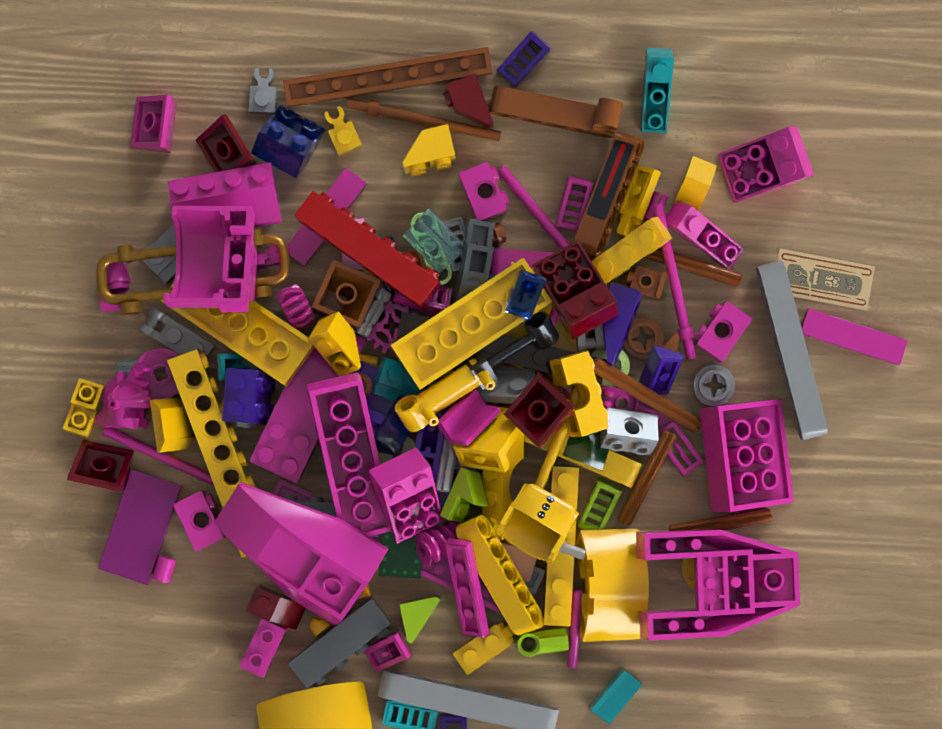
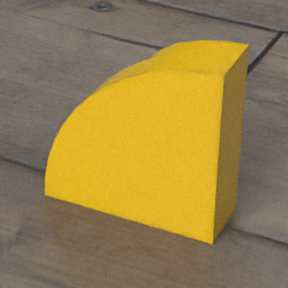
(688, 571)

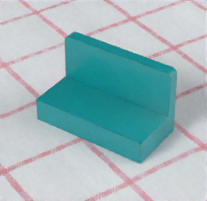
(615, 695)

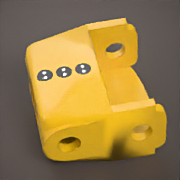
(537, 523)

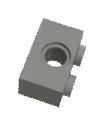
(630, 432)

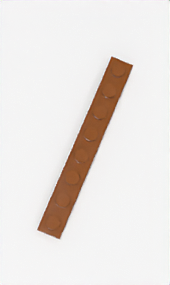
(387, 77)

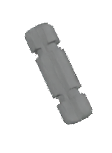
(375, 310)

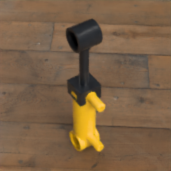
(420, 409)

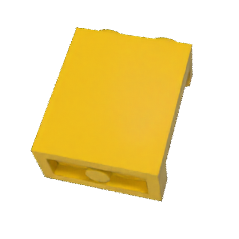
(490, 446)

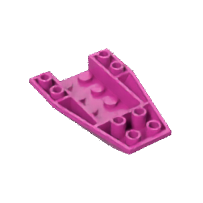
(302, 550)

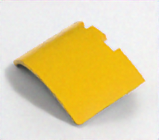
(613, 585)
(318, 708)

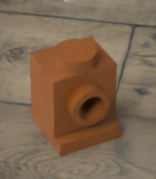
(657, 281)

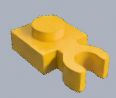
(343, 135)

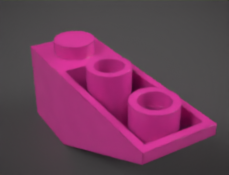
(703, 234)

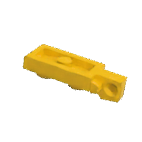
(637, 199)
(481, 649)

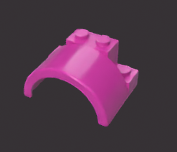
(210, 263)

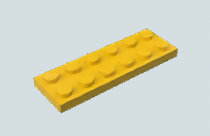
(462, 328)
(256, 337)

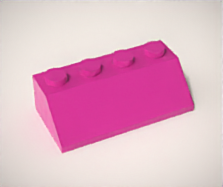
(234, 187)

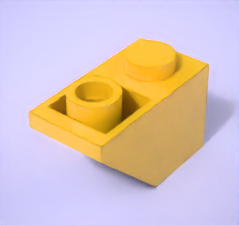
(336, 343)

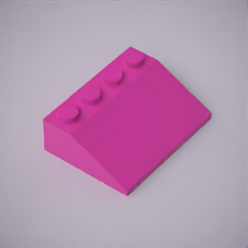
(746, 455)

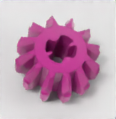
(296, 307)

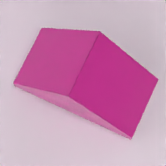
(388, 651)

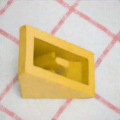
(696, 182)

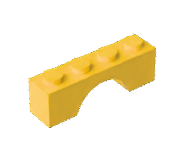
(497, 486)

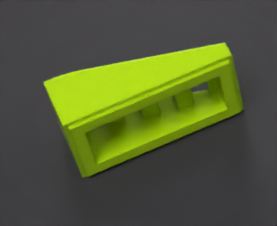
(609, 486)

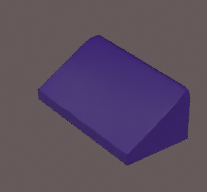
(661, 369)

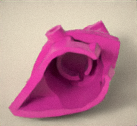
(126, 400)

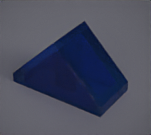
(525, 294)

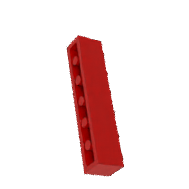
(368, 250)

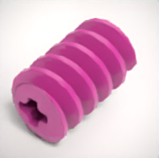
(431, 543)

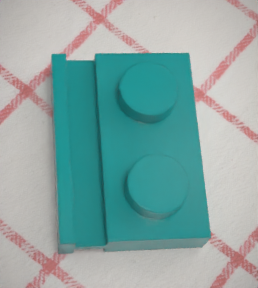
(394, 380)

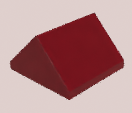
(224, 146)
(101, 466)

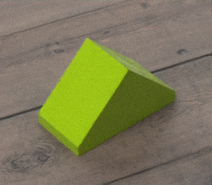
(416, 613)

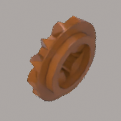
(650, 328)

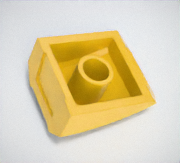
(171, 425)

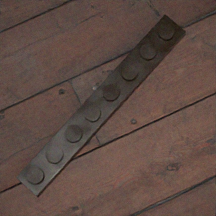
(529, 357)

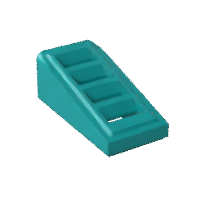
(398, 723)

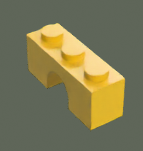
(631, 249)
(589, 414)

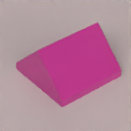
(153, 123)

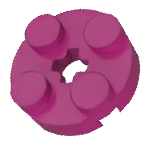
(154, 360)

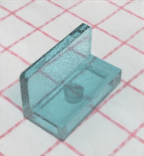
(434, 240)

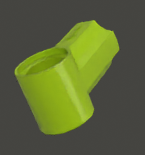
(545, 641)

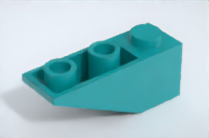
(657, 89)

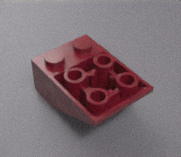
(576, 290)

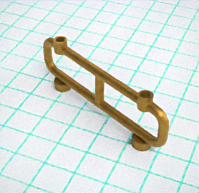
(131, 302)

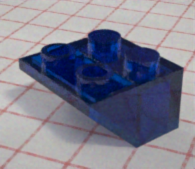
(287, 141)

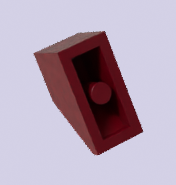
(468, 100)
(275, 607)

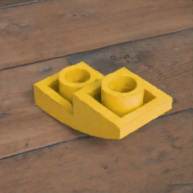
(83, 408)

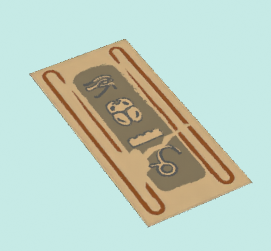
(828, 279)

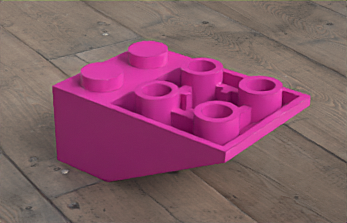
(765, 164)
(407, 494)

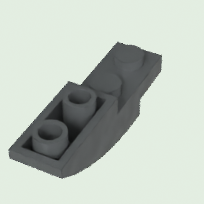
(475, 258)

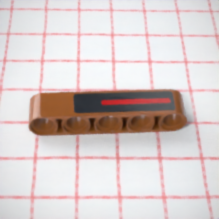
(609, 193)

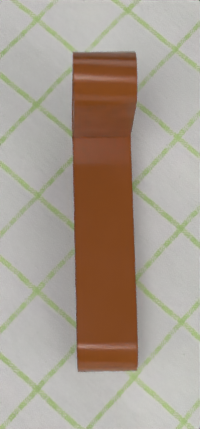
(557, 112)

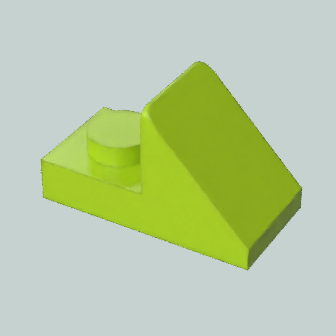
(465, 490)

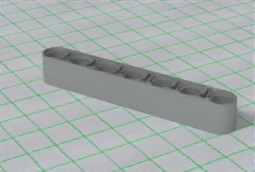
(791, 350)
(466, 701)

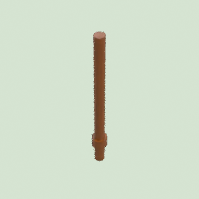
(374, 109)

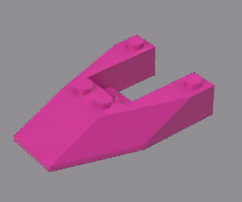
(735, 583)

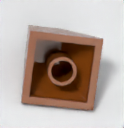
(347, 292)

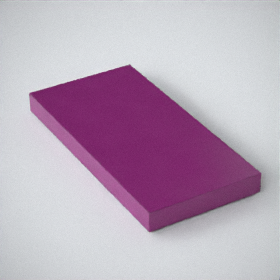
(140, 527)

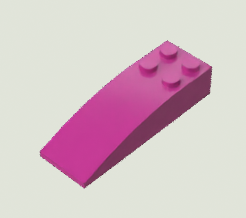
(291, 430)
(348, 450)

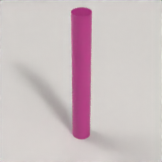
(574, 629)

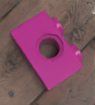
(480, 176)
(735, 322)
(187, 512)
(263, 648)

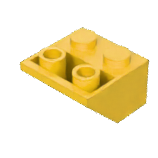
(430, 150)

